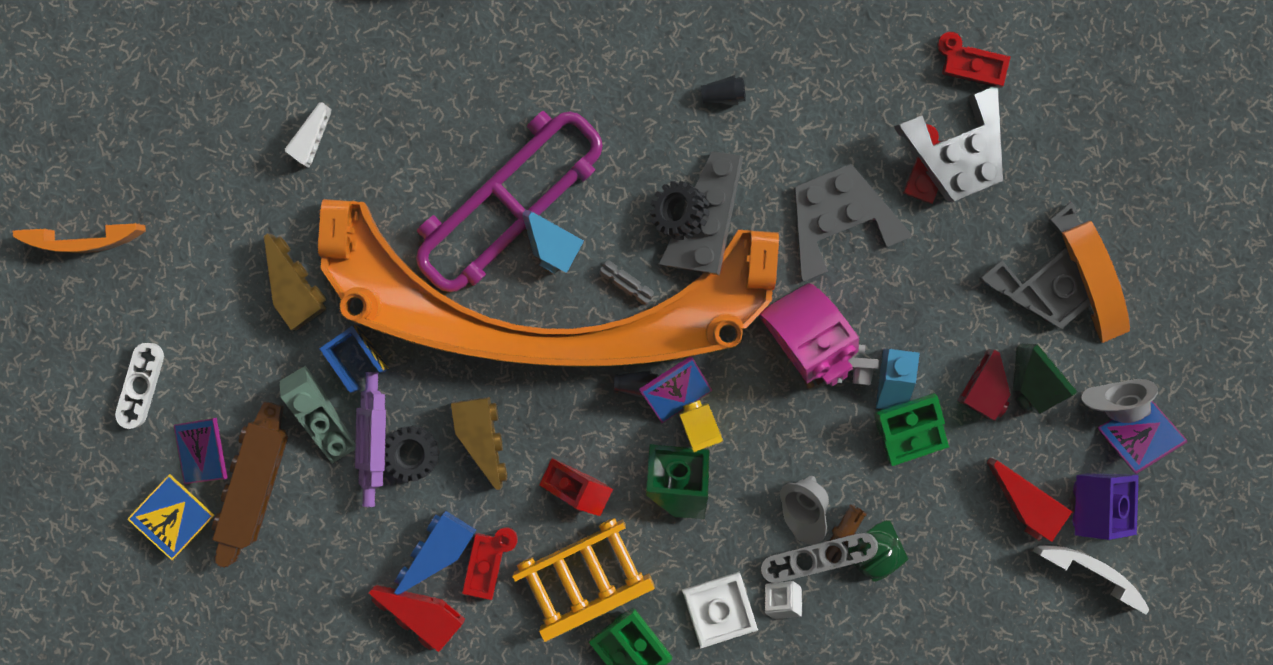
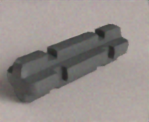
(626, 282)

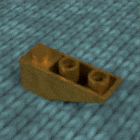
(290, 291)
(476, 431)

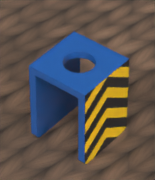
(337, 364)

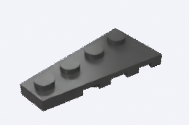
(706, 250)

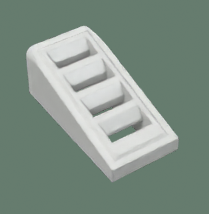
(307, 139)

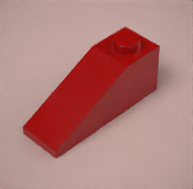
(1030, 504)

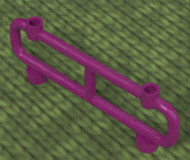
(542, 128)

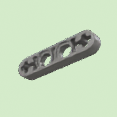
(818, 554)

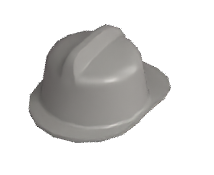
(1122, 401)
(805, 509)

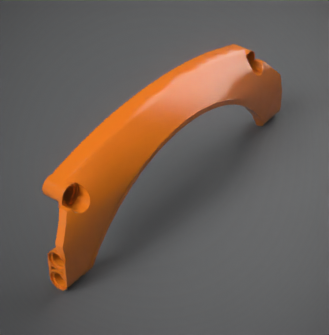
(406, 306)

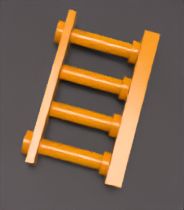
(581, 609)

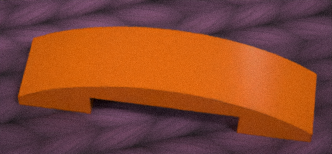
(115, 236)
(1099, 280)

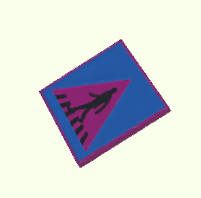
(675, 389)
(1143, 441)
(200, 451)

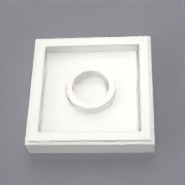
(720, 610)

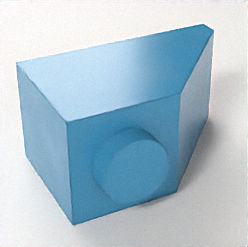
(551, 243)
(896, 377)

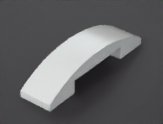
(1123, 590)

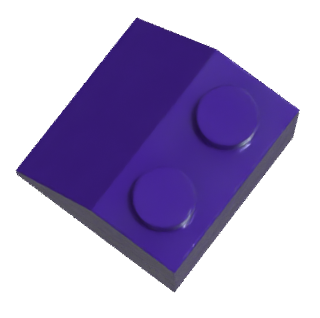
(1106, 505)

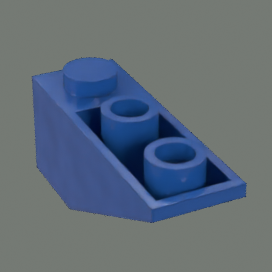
(443, 547)

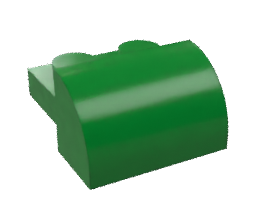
(912, 429)
(630, 642)

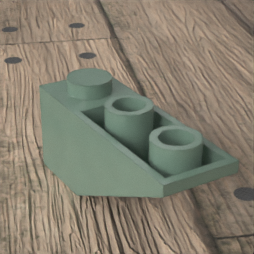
(316, 414)

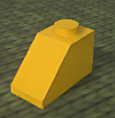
(700, 425)

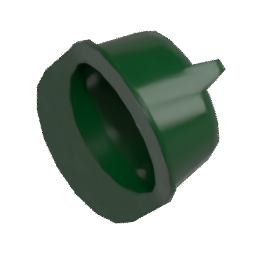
(888, 556)

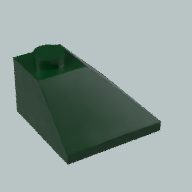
(1038, 380)
(679, 480)

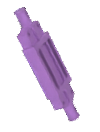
(370, 439)

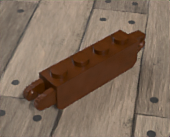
(250, 484)

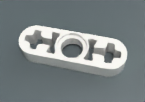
(140, 409)

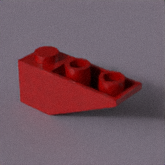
(425, 615)

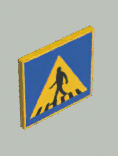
(171, 517)

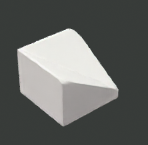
(783, 600)

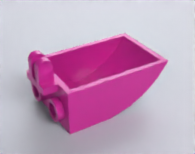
(812, 334)

